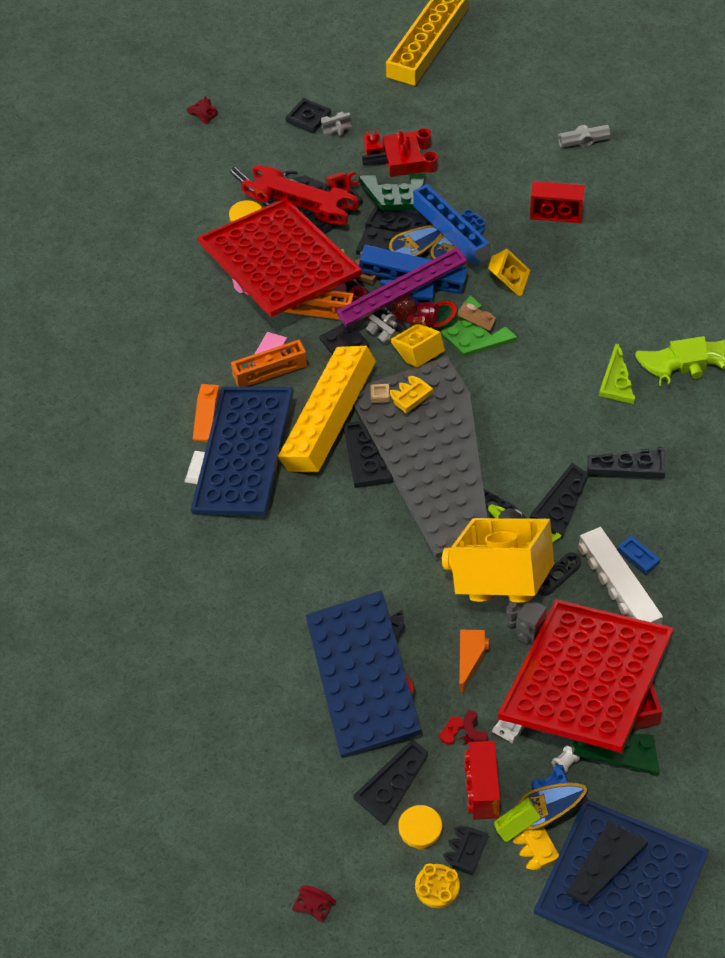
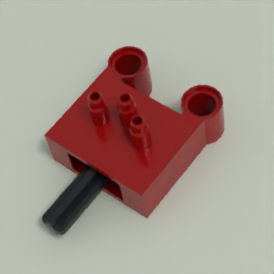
(404, 154)

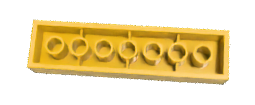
(425, 40)
(327, 409)

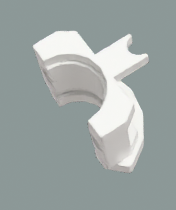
(511, 730)

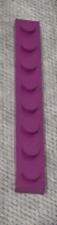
(401, 287)

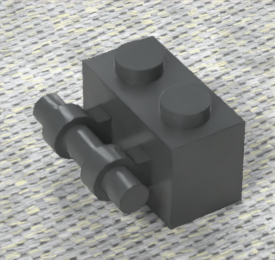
(526, 619)

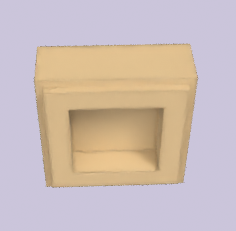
(380, 393)

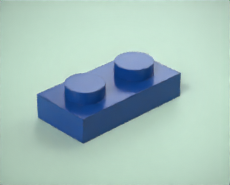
(638, 555)

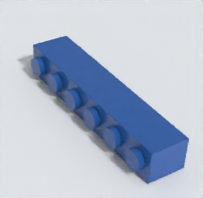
(451, 224)
(396, 264)

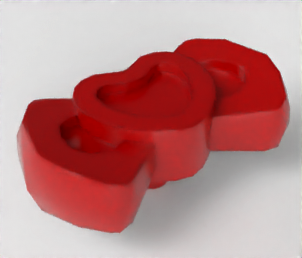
(451, 730)

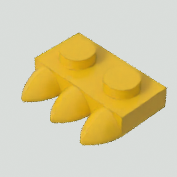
(411, 394)
(538, 846)

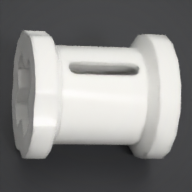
(566, 758)

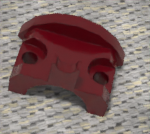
(204, 110)
(426, 314)
(473, 735)
(313, 902)

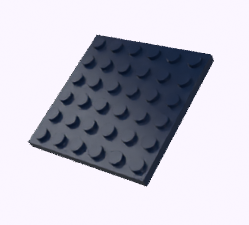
(638, 906)

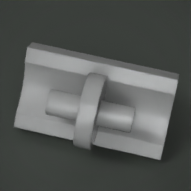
(336, 124)
(385, 325)

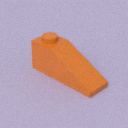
(205, 411)
(471, 655)

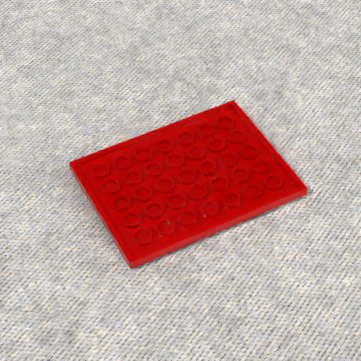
(279, 257)
(586, 675)

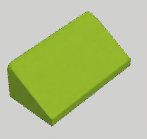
(517, 820)

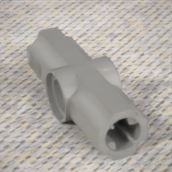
(584, 136)

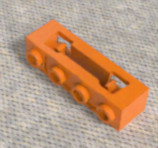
(322, 305)
(269, 364)

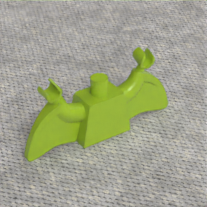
(683, 355)

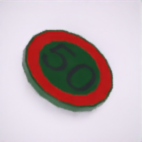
(447, 313)

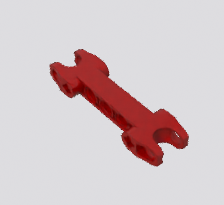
(323, 203)

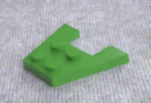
(471, 338)

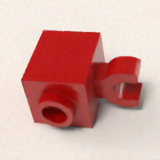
(372, 143)
(341, 180)

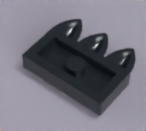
(468, 849)

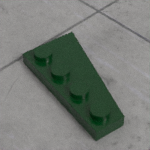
(637, 754)

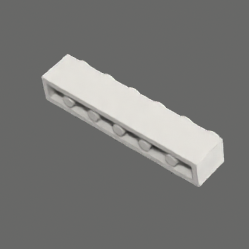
(617, 577)

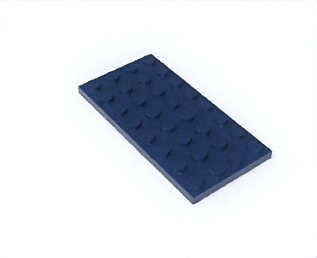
(242, 451)
(363, 674)

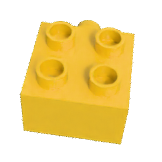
(501, 558)

